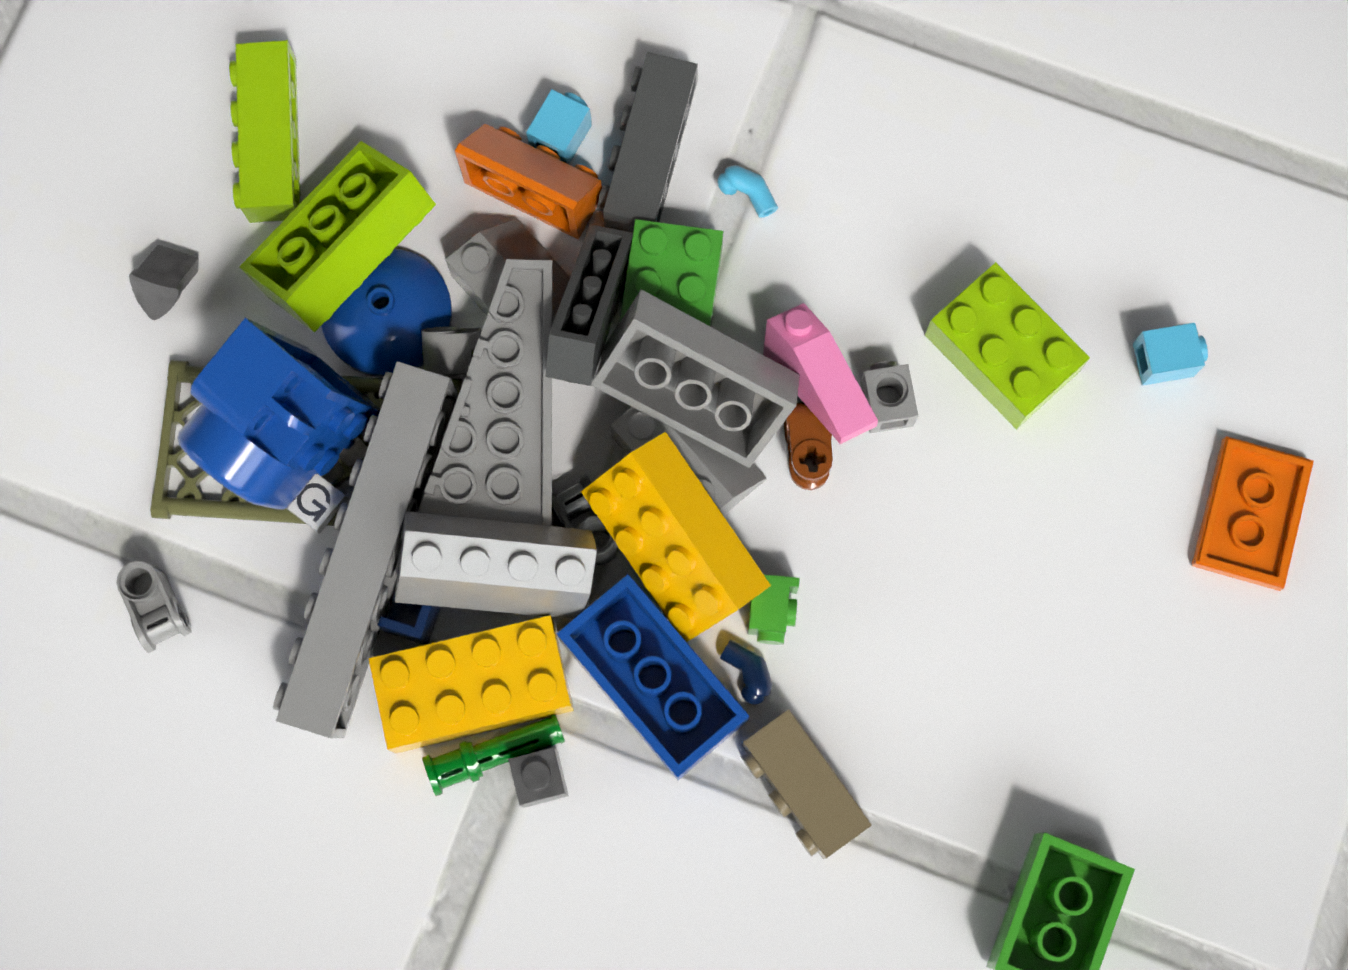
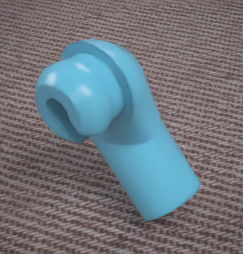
(749, 183)

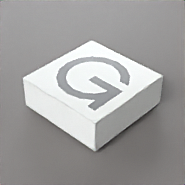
(317, 503)

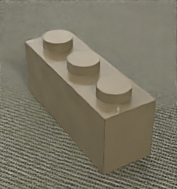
(804, 786)

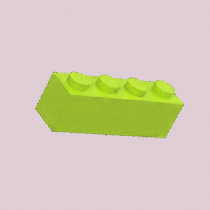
(266, 130)

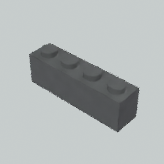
(650, 141)
(588, 305)

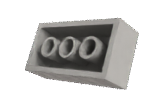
(696, 379)

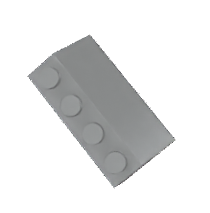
(495, 565)

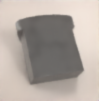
(162, 279)

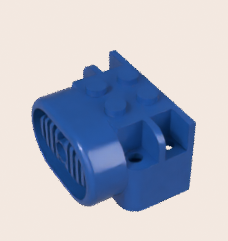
(270, 416)

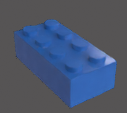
(653, 677)

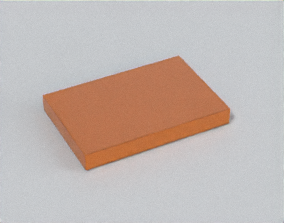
(1252, 513)

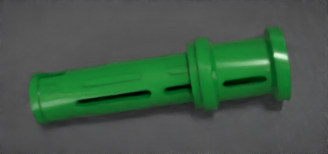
(472, 760)

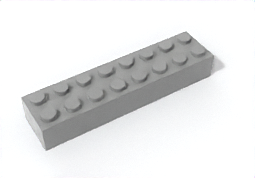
(367, 552)

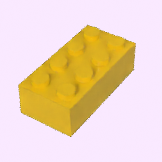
(675, 537)
(470, 684)

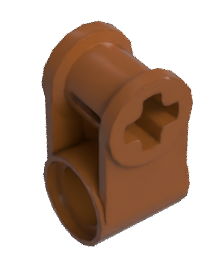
(805, 440)

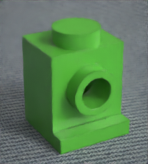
(774, 610)

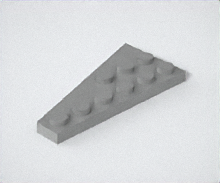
(500, 431)

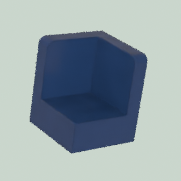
(410, 621)

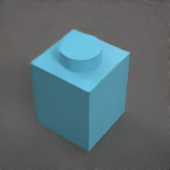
(560, 124)
(1170, 353)

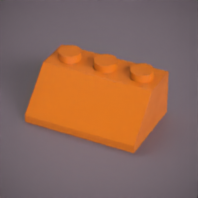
(529, 178)

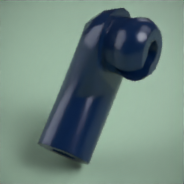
(753, 669)

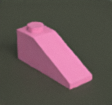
(825, 380)

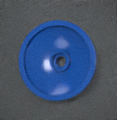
(378, 338)

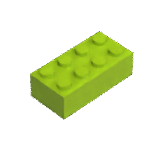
(338, 235)

